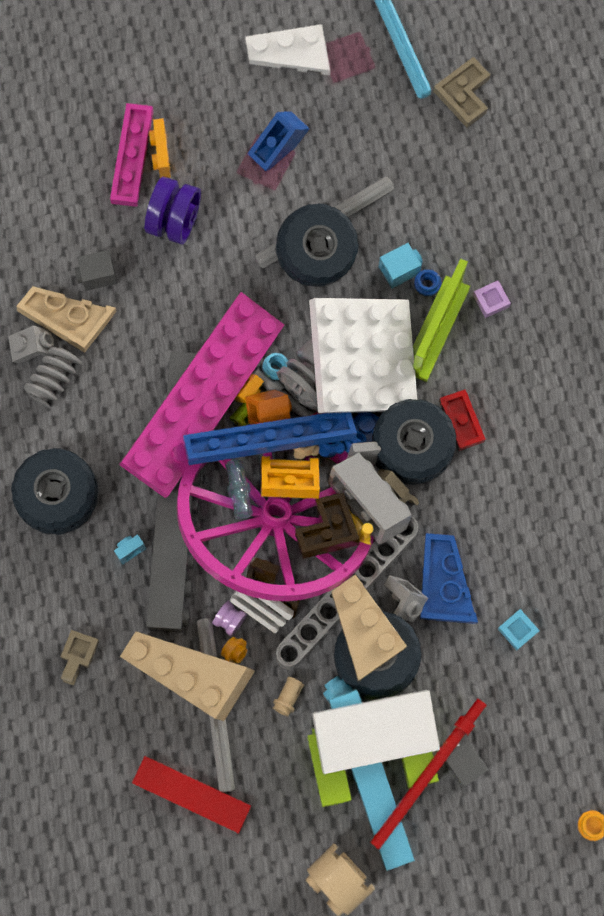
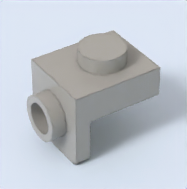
(30, 343)

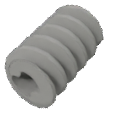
(51, 375)

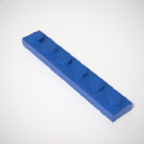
(268, 437)

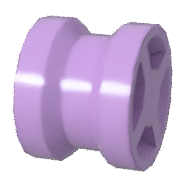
(229, 618)

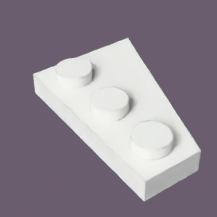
(292, 48)

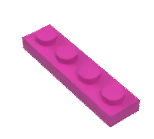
(131, 155)

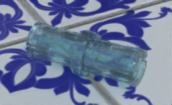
(239, 489)

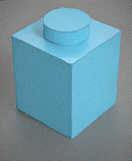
(400, 265)

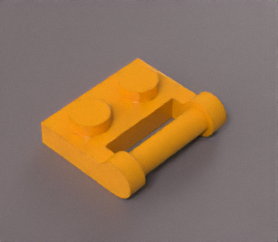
(290, 478)

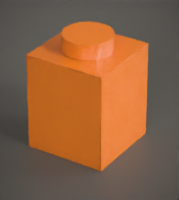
(268, 407)

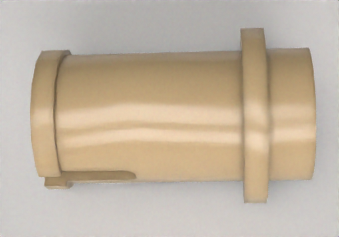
(288, 696)

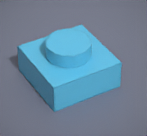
(129, 548)
(518, 629)

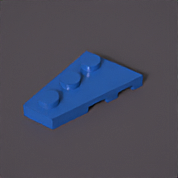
(445, 582)

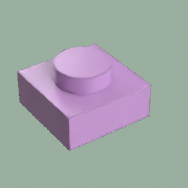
(491, 299)

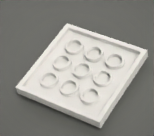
(362, 354)

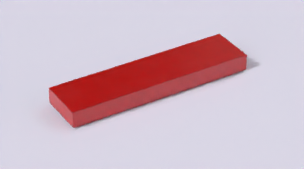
(191, 794)

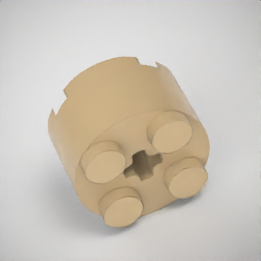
(339, 881)

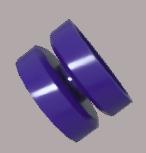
(172, 210)

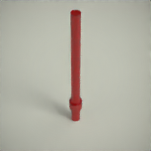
(463, 727)

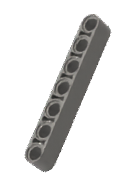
(324, 626)

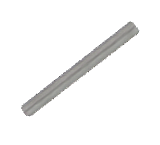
(347, 207)
(218, 727)

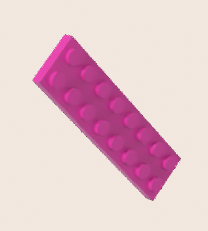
(202, 393)

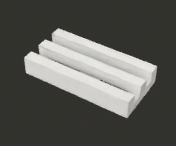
(259, 611)

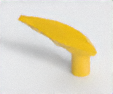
(363, 530)

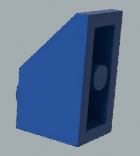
(278, 139)

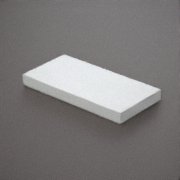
(375, 731)

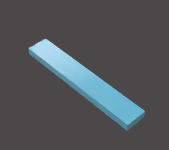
(377, 799)

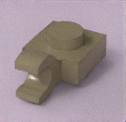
(397, 486)
(78, 652)

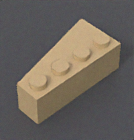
(195, 676)

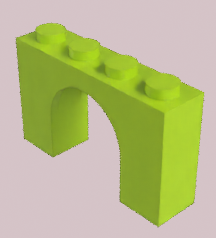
(334, 786)

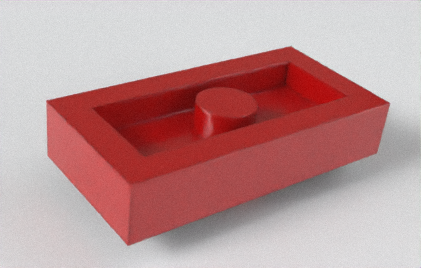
(463, 419)

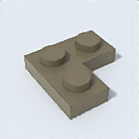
(458, 91)

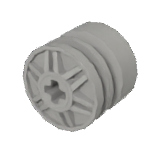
(300, 377)

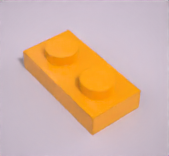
(159, 139)

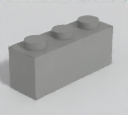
(370, 497)

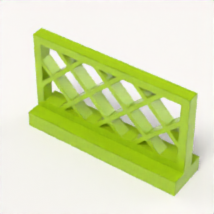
(439, 322)

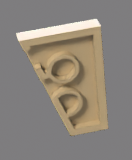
(67, 318)
(365, 627)

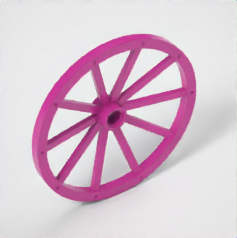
(269, 526)

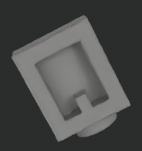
(409, 597)

